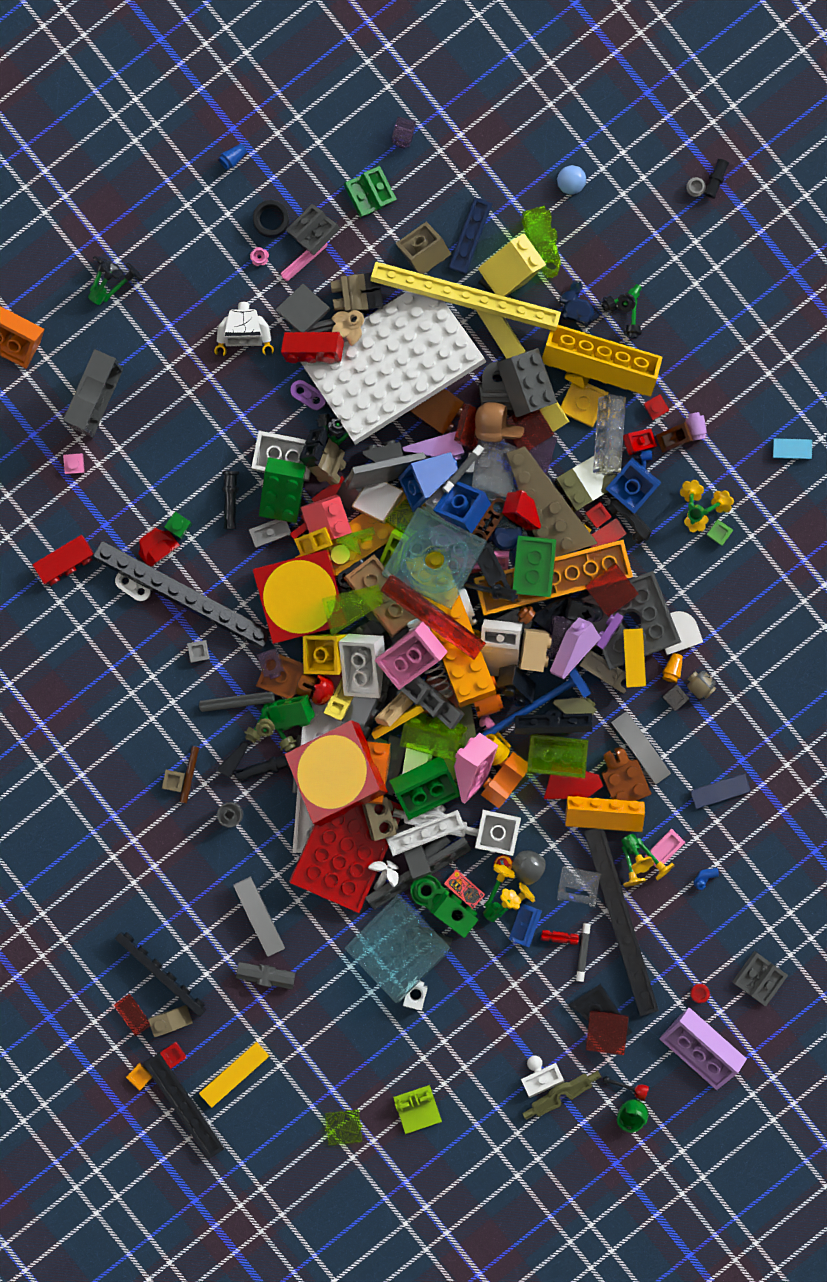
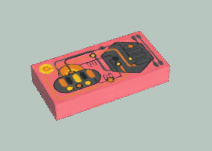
(464, 889)

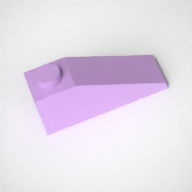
(437, 446)
(574, 646)

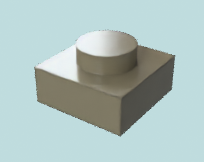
(173, 780)

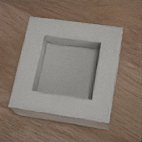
(198, 651)

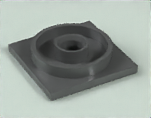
(656, 621)

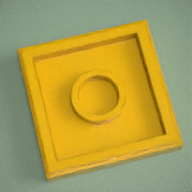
(582, 403)

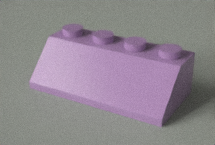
(703, 1049)

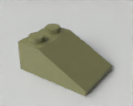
(582, 485)

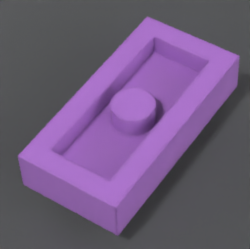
(613, 623)

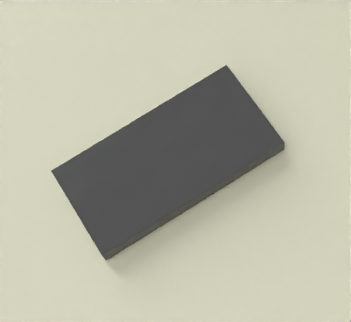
(380, 471)

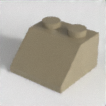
(423, 248)

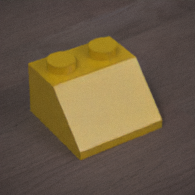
(322, 654)

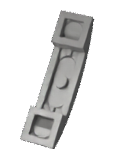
(641, 747)

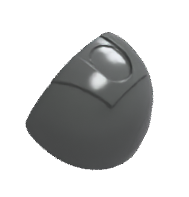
(528, 867)

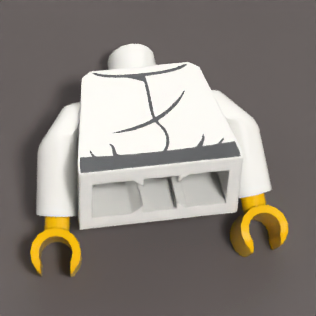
(243, 328)

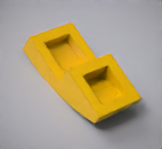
(313, 541)

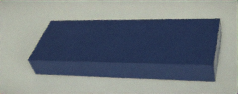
(720, 791)

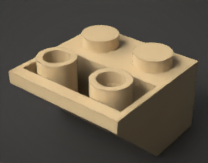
(534, 650)

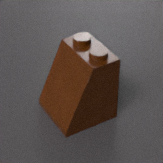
(438, 411)

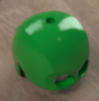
(632, 1115)

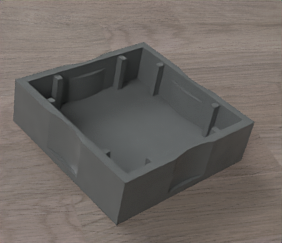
(93, 393)

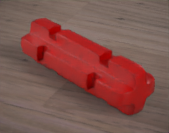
(559, 937)

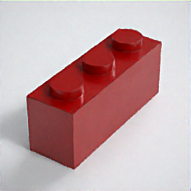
(312, 347)
(64, 560)

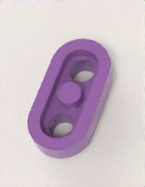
(308, 395)

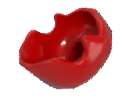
(323, 691)

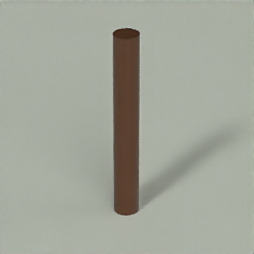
(189, 774)

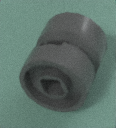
(230, 814)

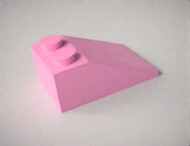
(411, 656)
(474, 765)

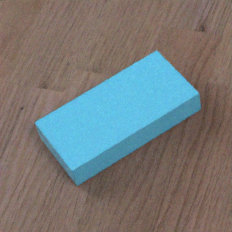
(792, 448)

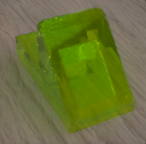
(350, 540)

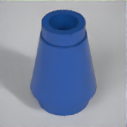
(232, 156)

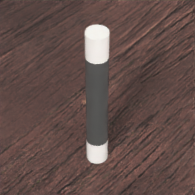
(463, 468)
(583, 952)

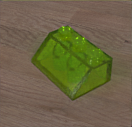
(557, 756)

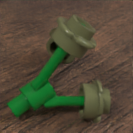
(265, 728)

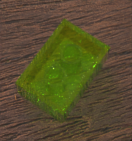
(433, 737)

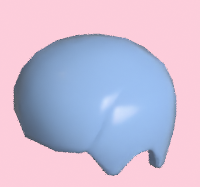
(571, 179)

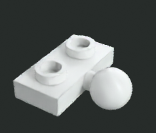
(542, 1078)

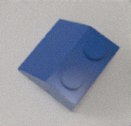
(633, 485)
(463, 506)

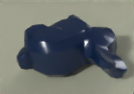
(575, 308)
(506, 540)

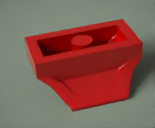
(157, 546)

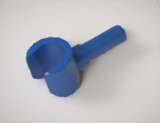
(646, 455)

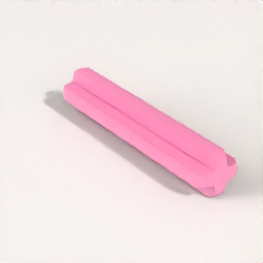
(299, 263)

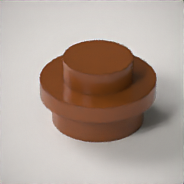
(526, 614)

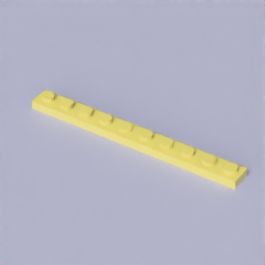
(465, 296)

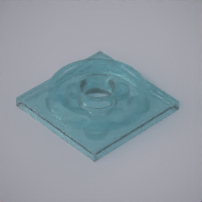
(432, 534)

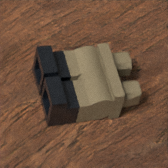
(354, 296)
(323, 457)

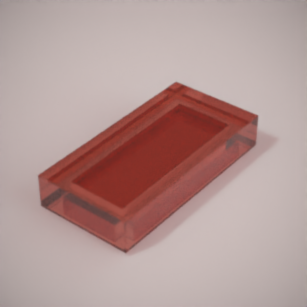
(132, 1014)

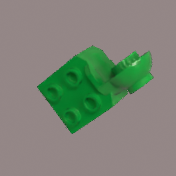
(443, 905)

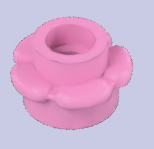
(254, 256)

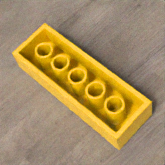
(602, 360)

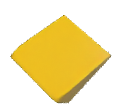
(577, 379)

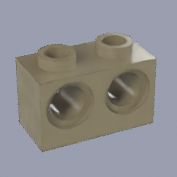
(374, 820)

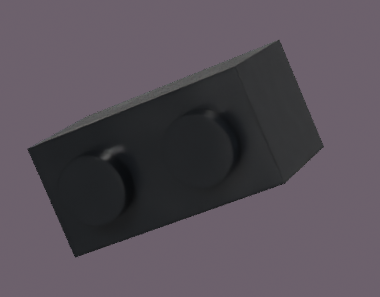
(516, 685)

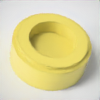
(340, 554)

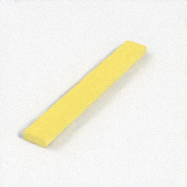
(511, 347)

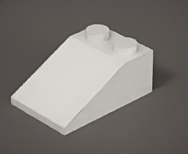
(359, 671)

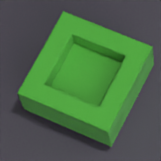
(719, 532)

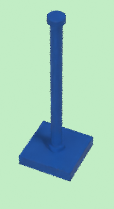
(575, 680)

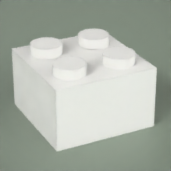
(497, 832)

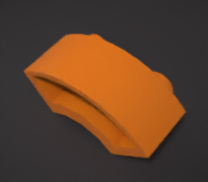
(505, 780)

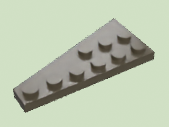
(555, 514)

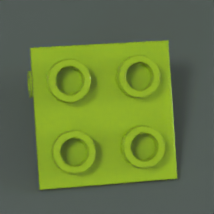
(417, 1109)

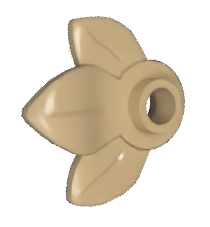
(346, 327)

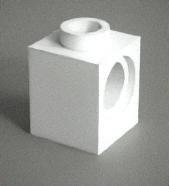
(416, 1003)

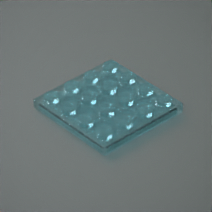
(398, 948)

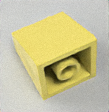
(512, 266)

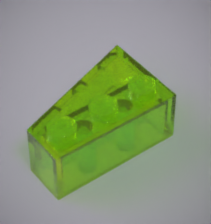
(349, 606)

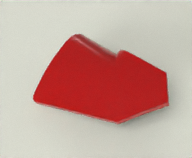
(561, 786)

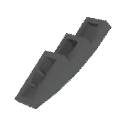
(433, 701)

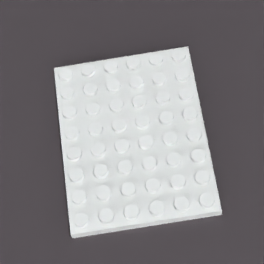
(398, 363)

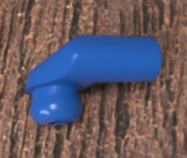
(703, 876)

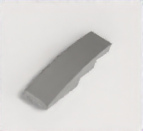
(259, 916)

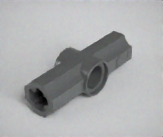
(265, 975)

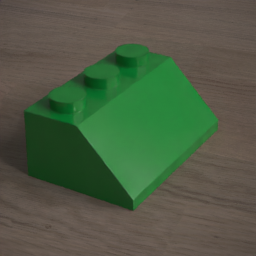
(425, 787)

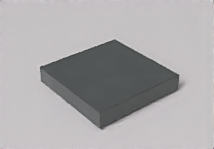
(303, 309)

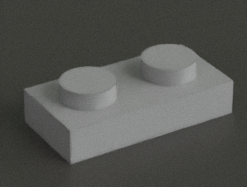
(269, 532)

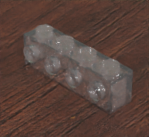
(609, 435)

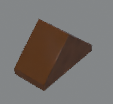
(674, 437)

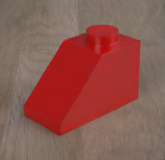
(521, 510)

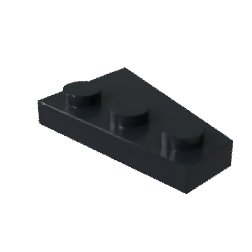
(597, 1001)

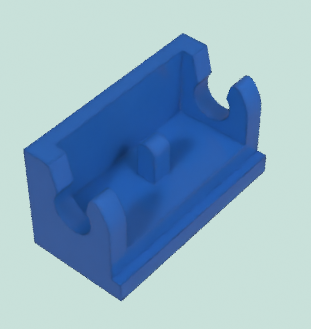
(525, 925)

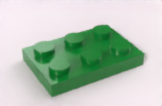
(534, 566)

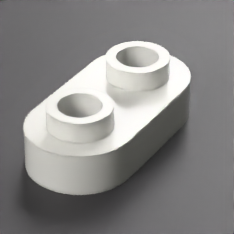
(132, 588)

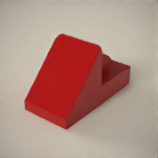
(639, 441)

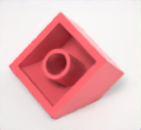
(328, 514)

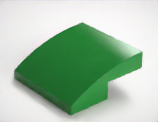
(370, 192)

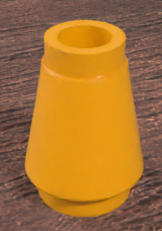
(673, 668)

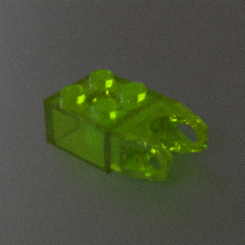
(543, 237)

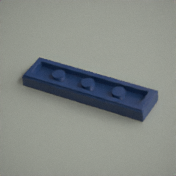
(470, 236)

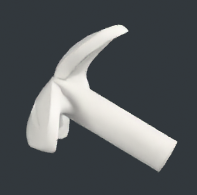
(387, 873)

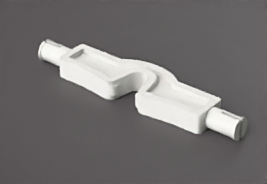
(430, 815)

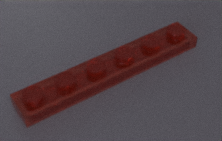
(433, 616)

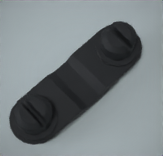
(642, 530)

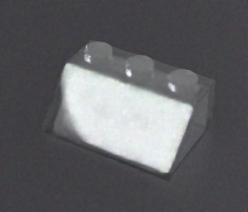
(493, 470)

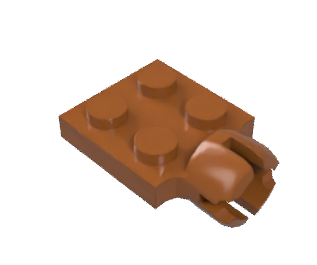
(291, 682)
(624, 777)

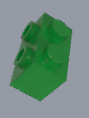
(291, 712)

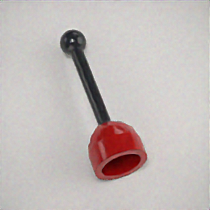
(640, 1091)

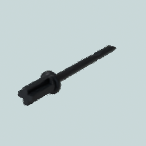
(497, 591)

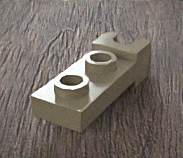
(598, 667)

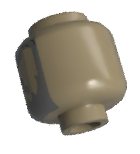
(701, 684)

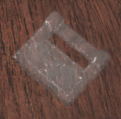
(579, 880)

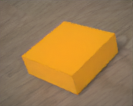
(139, 1076)

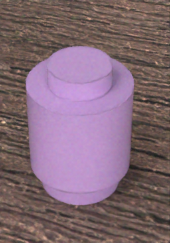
(696, 426)

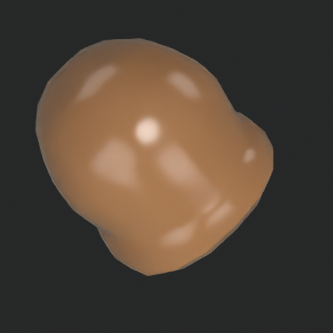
(492, 424)

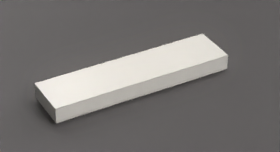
(425, 832)

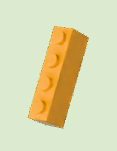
(604, 814)

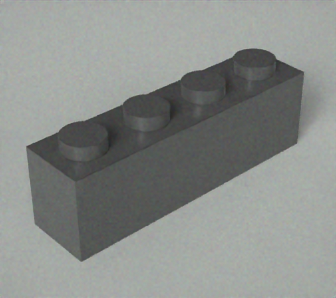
(365, 709)

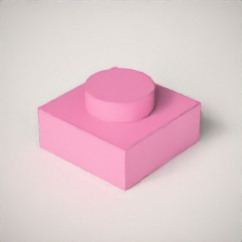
(73, 463)

